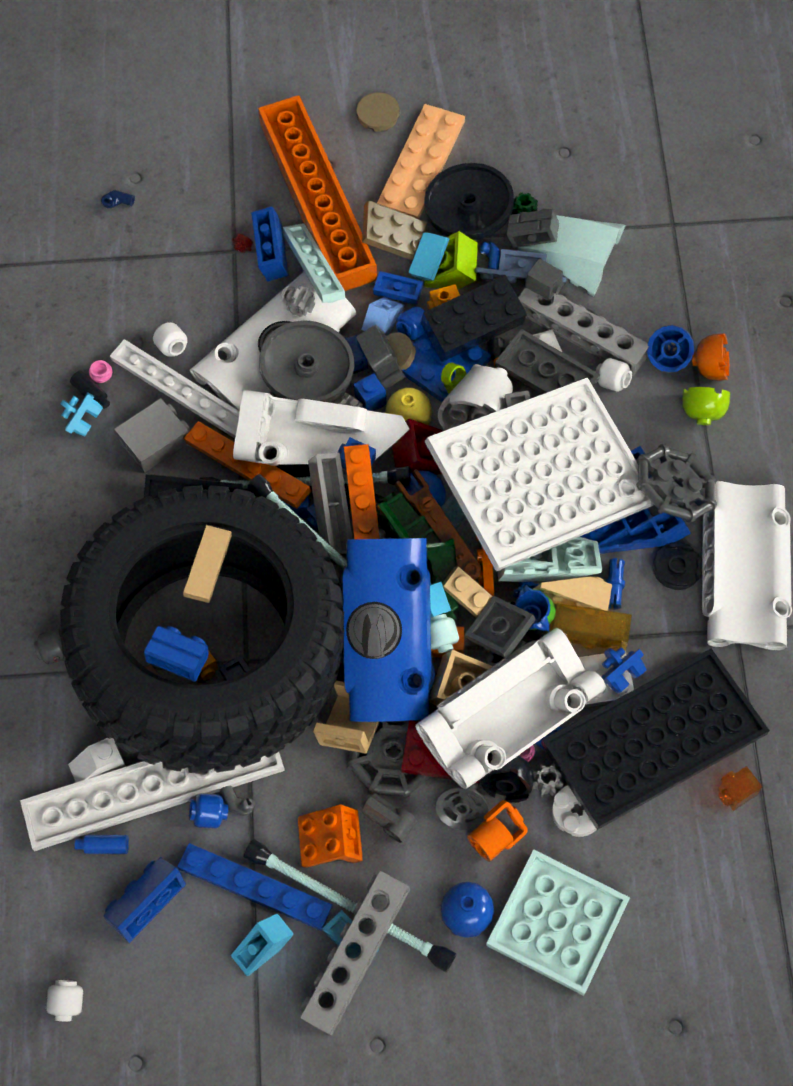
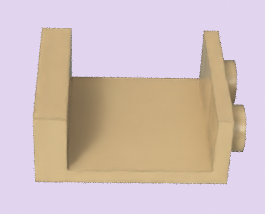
(340, 731)

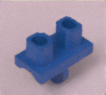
(630, 662)

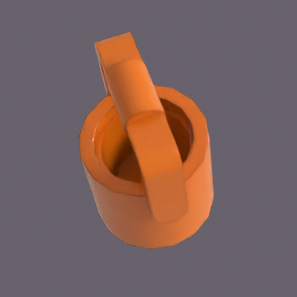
(492, 836)

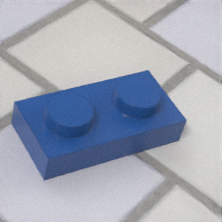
(398, 287)

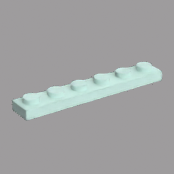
(314, 263)

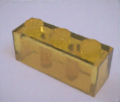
(593, 626)

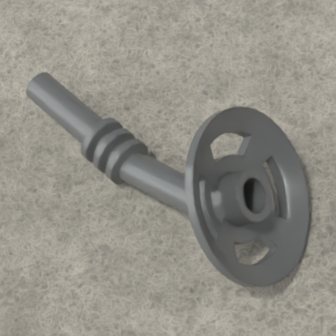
(462, 806)

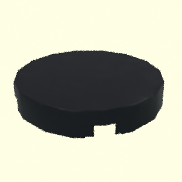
(677, 566)

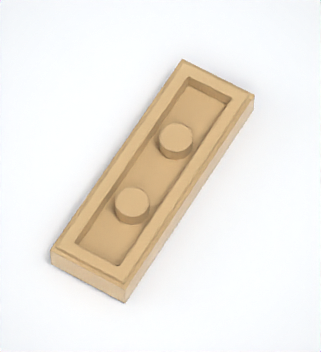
(207, 564)

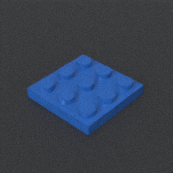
(427, 366)

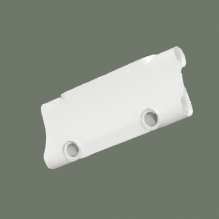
(747, 566)

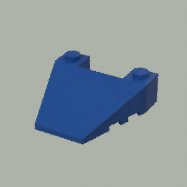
(639, 529)

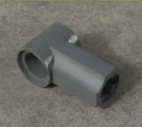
(395, 821)

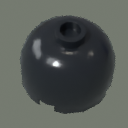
(512, 780)

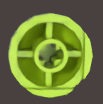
(705, 404)

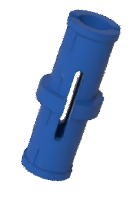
(616, 579)

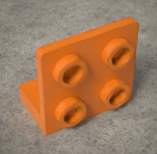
(330, 836)

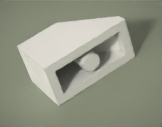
(97, 760)

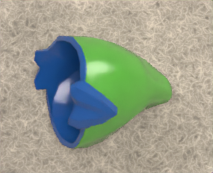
(539, 605)

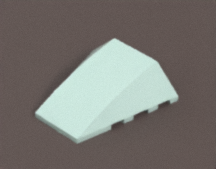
(580, 250)
(566, 561)

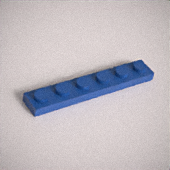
(255, 887)

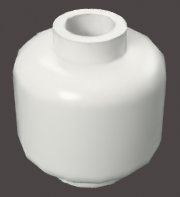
(170, 339)
(614, 374)
(64, 1000)

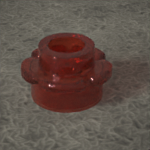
(242, 243)

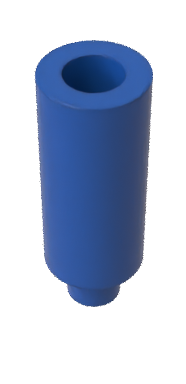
(103, 844)

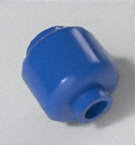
(409, 323)
(208, 810)

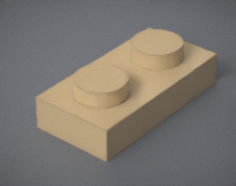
(466, 591)

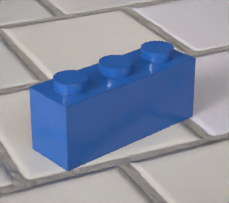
(269, 244)

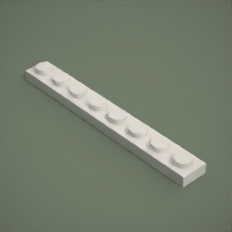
(177, 387)

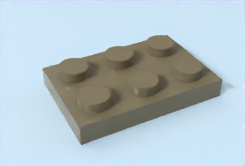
(391, 230)

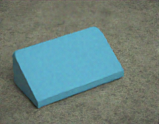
(428, 256)

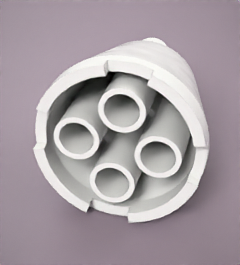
(475, 396)

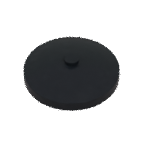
(469, 200)

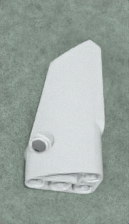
(307, 428)

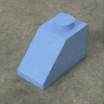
(383, 314)

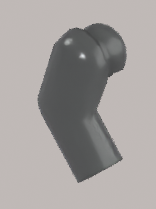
(236, 804)

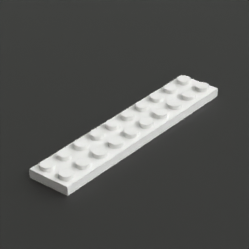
(126, 796)

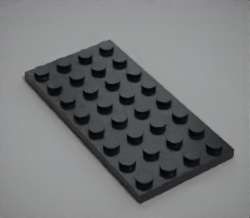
(654, 738)

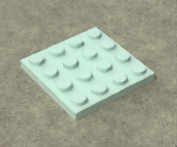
(558, 922)

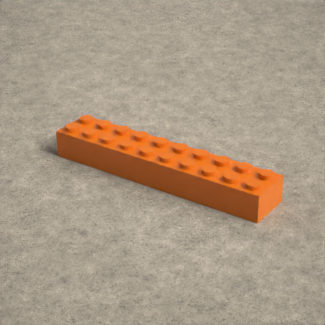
(317, 191)

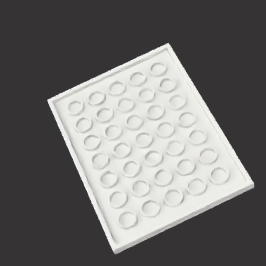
(539, 472)

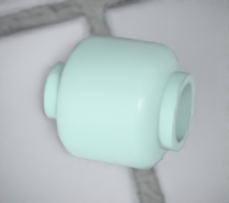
(443, 633)

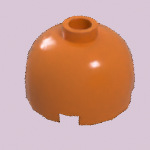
(712, 357)

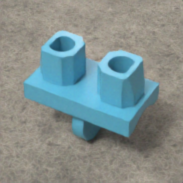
(87, 405)

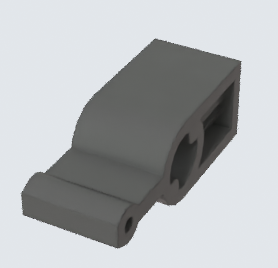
(380, 356)

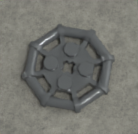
(664, 493)
(384, 764)

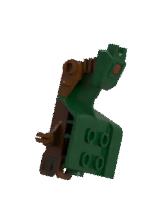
(428, 521)

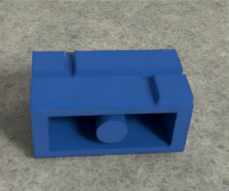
(177, 652)

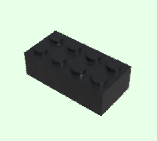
(473, 318)

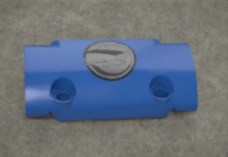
(387, 629)

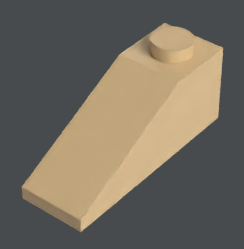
(582, 592)

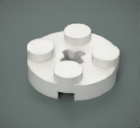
(565, 819)

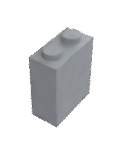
(152, 434)

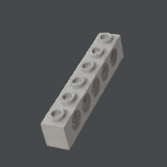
(585, 337)
(329, 1018)

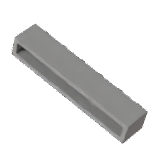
(331, 504)

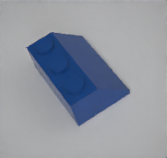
(144, 898)

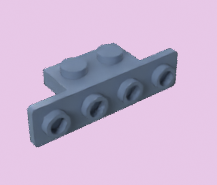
(513, 265)

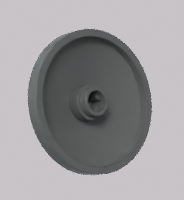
(306, 362)

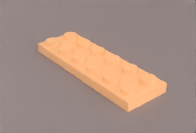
(421, 160)

